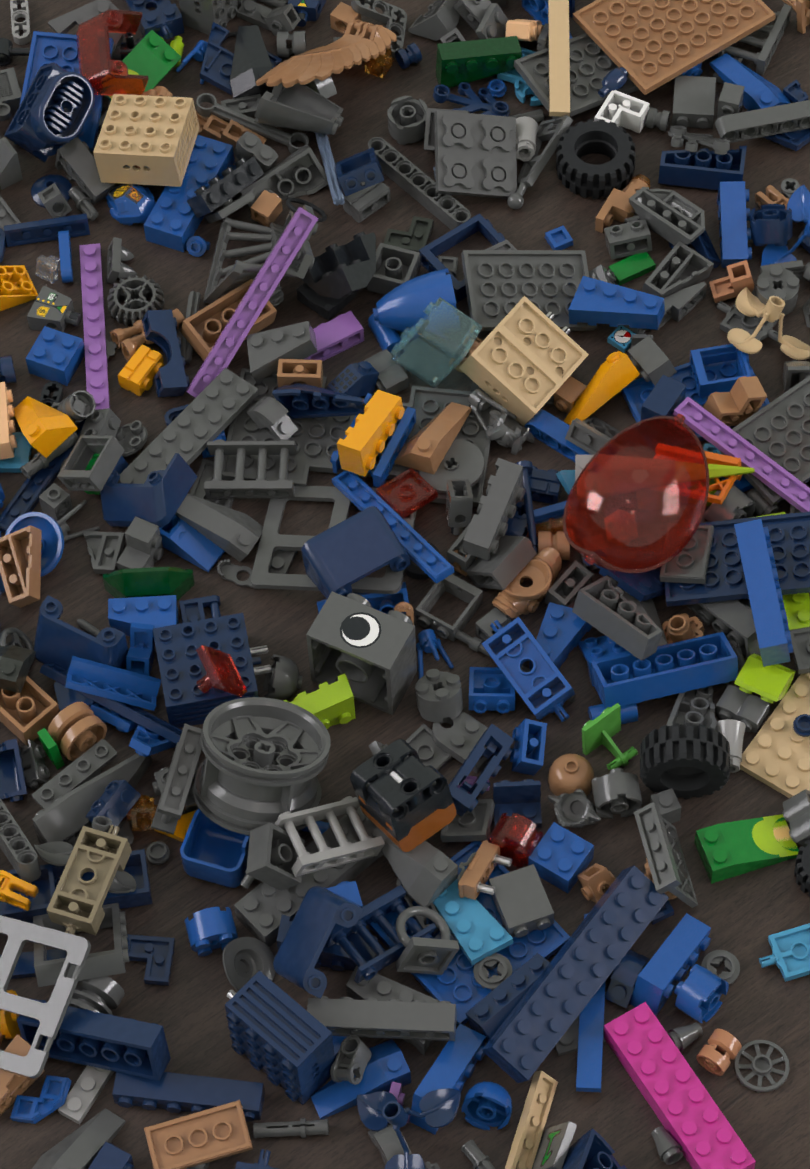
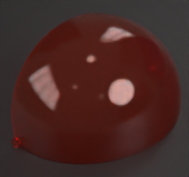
(639, 497)

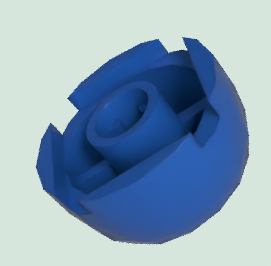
(487, 1105)

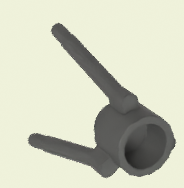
(481, 401)
(65, 528)

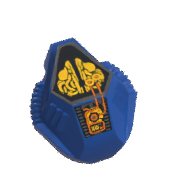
(130, 203)

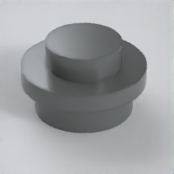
(158, 853)

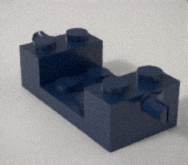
(164, 20)

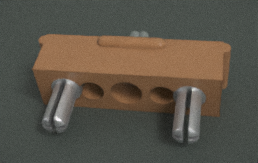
(479, 869)

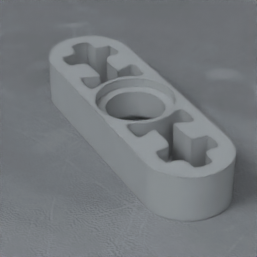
(17, 26)

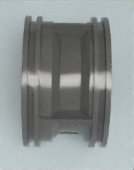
(259, 762)

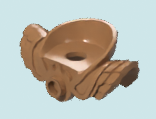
(524, 600)

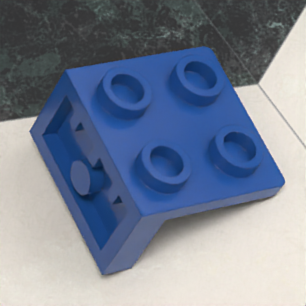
(599, 648)

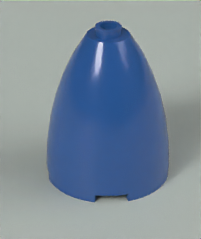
(407, 302)

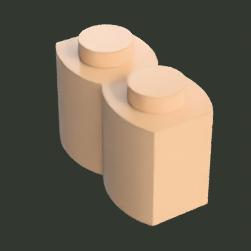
(524, 29)

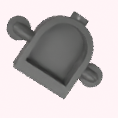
(9, 93)

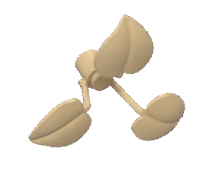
(752, 306)

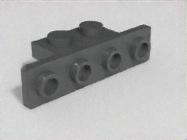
(76, 774)

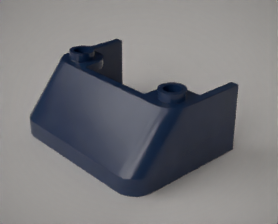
(152, 501)

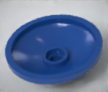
(51, 541)

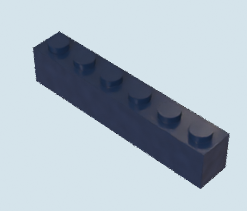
(188, 1093)

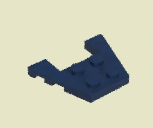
(218, 60)
(796, 139)
(639, 585)

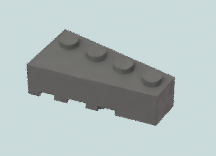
(495, 510)
(617, 618)
(733, 620)

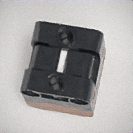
(403, 795)

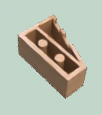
(21, 565)

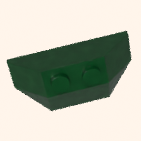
(149, 582)

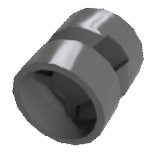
(298, 43)
(78, 406)

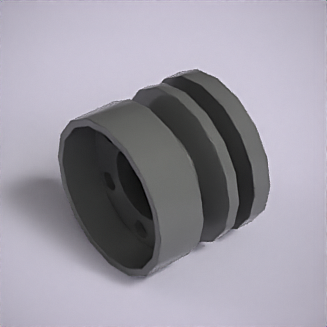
(97, 995)

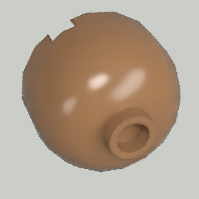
(570, 773)

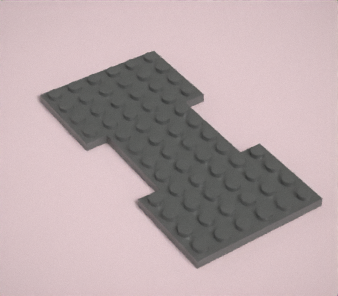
(318, 435)

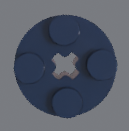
(771, 225)

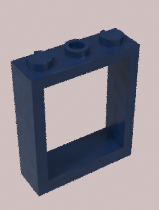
(429, 253)

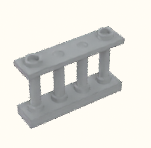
(327, 857)

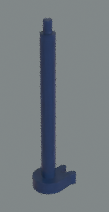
(527, 469)

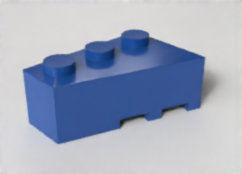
(150, 610)
(560, 632)

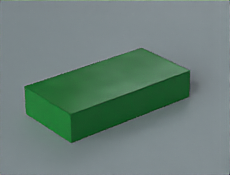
(632, 267)
(50, 748)

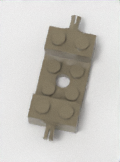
(79, 902)

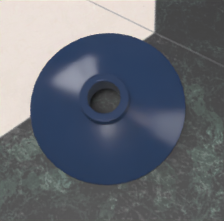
(45, 181)

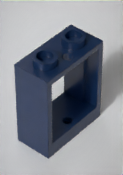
(357, 169)

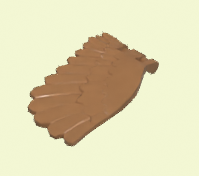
(334, 57)

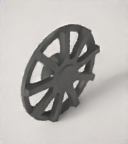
(761, 1066)

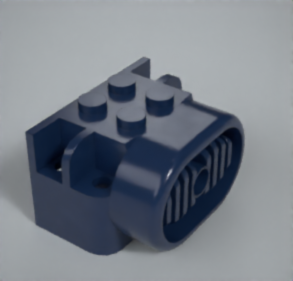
(40, 122)

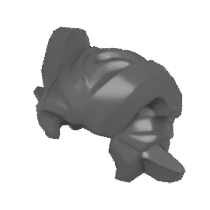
(508, 432)
(574, 809)

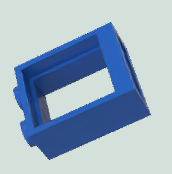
(714, 355)

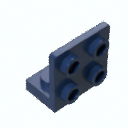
(518, 798)

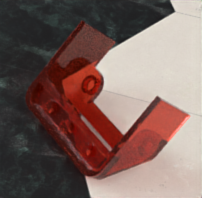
(94, 56)

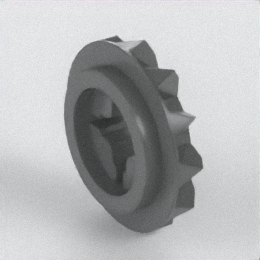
(731, 964)
(481, 974)

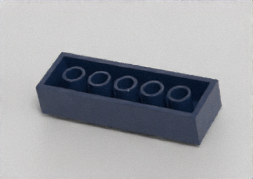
(105, 1042)

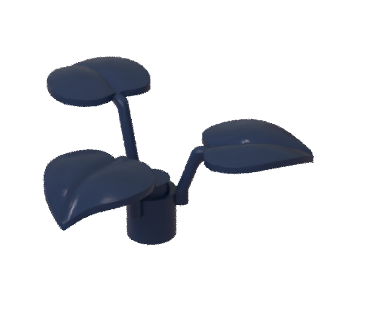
(382, 1107)

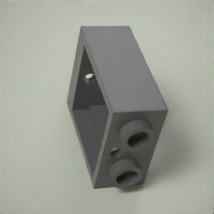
(73, 471)
(461, 590)

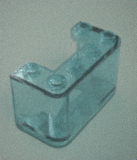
(436, 342)

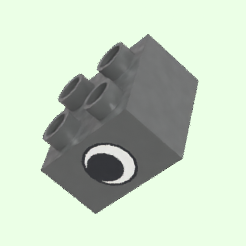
(367, 646)

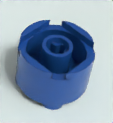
(210, 930)
(700, 994)

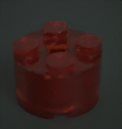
(515, 837)

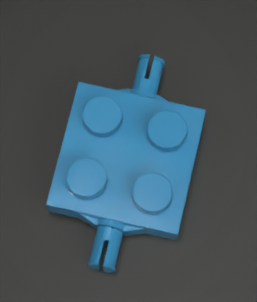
(790, 952)

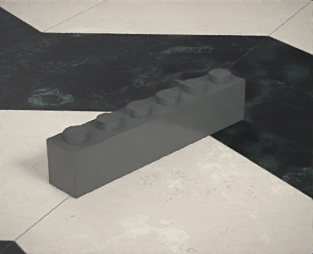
(386, 1018)

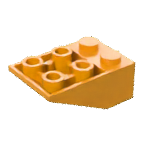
(15, 286)

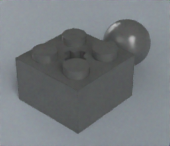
(393, 268)

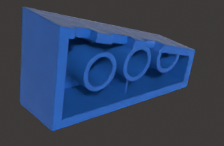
(615, 305)
(671, 963)
(450, 1069)

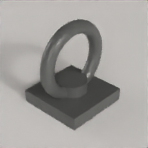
(425, 954)

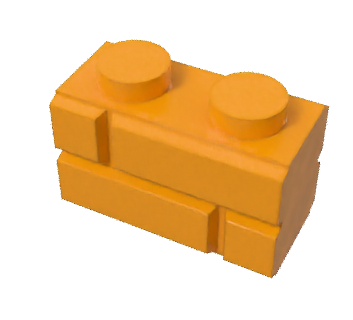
(140, 370)

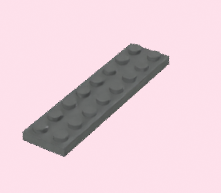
(194, 426)

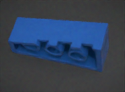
(733, 224)

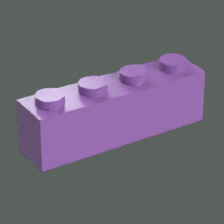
(337, 336)

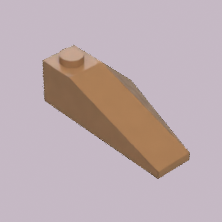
(433, 441)

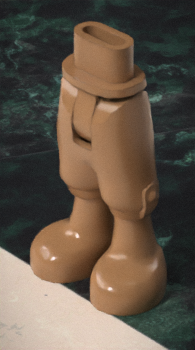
(129, 345)

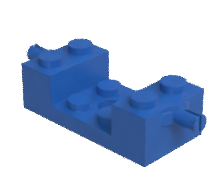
(543, 687)

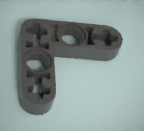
(388, 17)

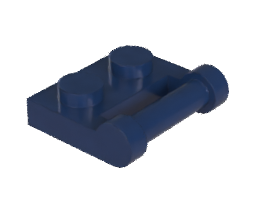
(193, 609)

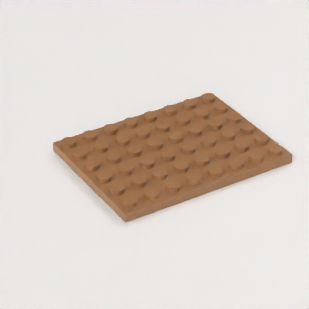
(668, 36)

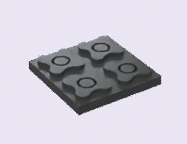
(475, 154)

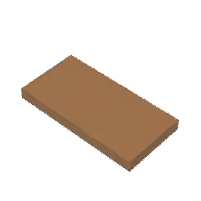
(199, 1137)

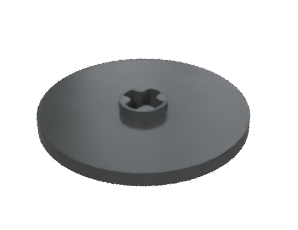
(467, 463)

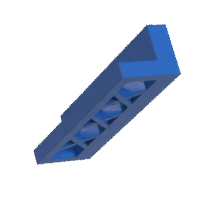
(112, 683)

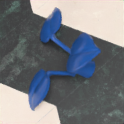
(800, 206)

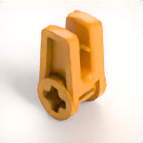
(10, 883)

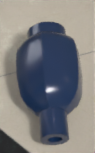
(613, 81)

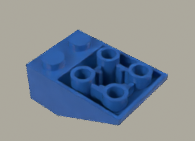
(190, 544)

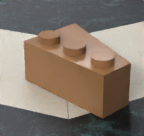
(11, 1083)

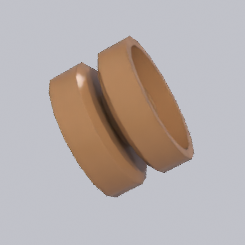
(76, 730)

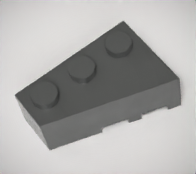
(82, 168)

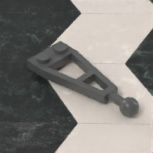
(531, 169)

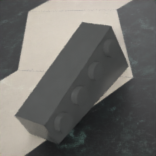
(385, 989)

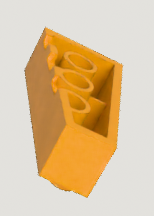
(370, 433)

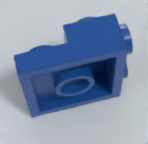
(490, 690)

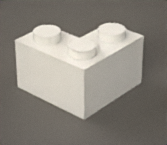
(624, 111)

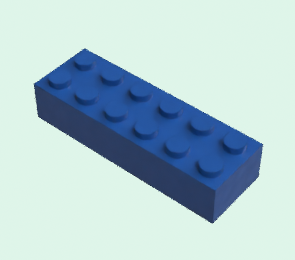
(172, 218)
(764, 592)
(669, 671)

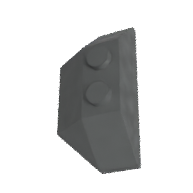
(669, 214)

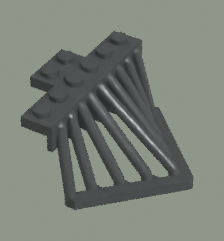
(245, 270)

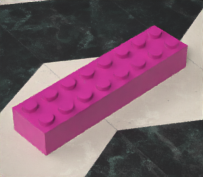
(675, 1092)

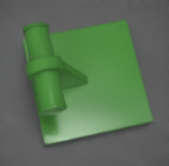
(600, 732)

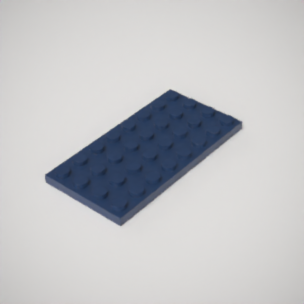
(725, 571)

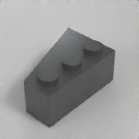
(678, 271)
(286, 342)

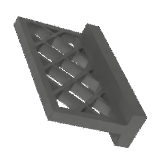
(590, 434)
(664, 854)

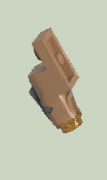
(618, 205)

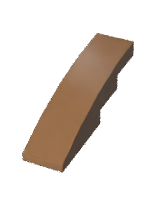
(222, 131)

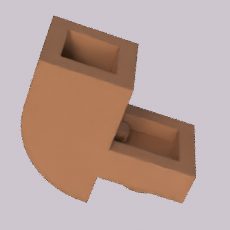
(732, 285)

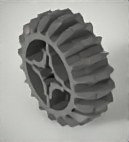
(135, 293)

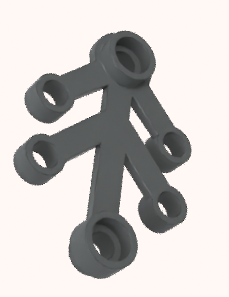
(680, 133)

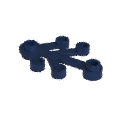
(474, 103)

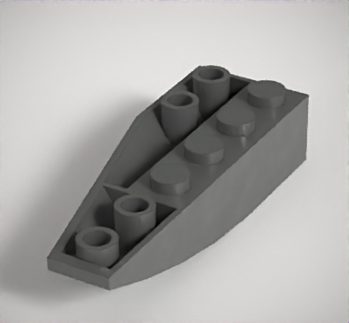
(67, 814)

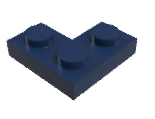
(157, 953)

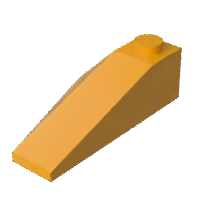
(606, 383)
(43, 425)

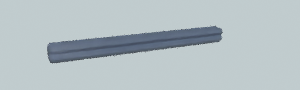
(330, 168)

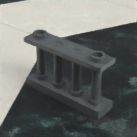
(767, 45)
(256, 488)
(178, 780)

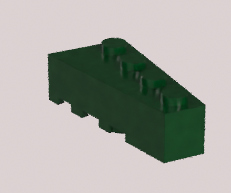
(475, 59)

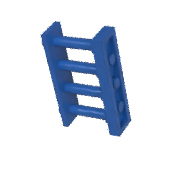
(387, 457)

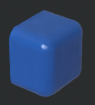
(214, 852)

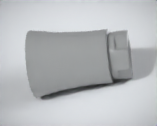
(526, 138)
(734, 733)

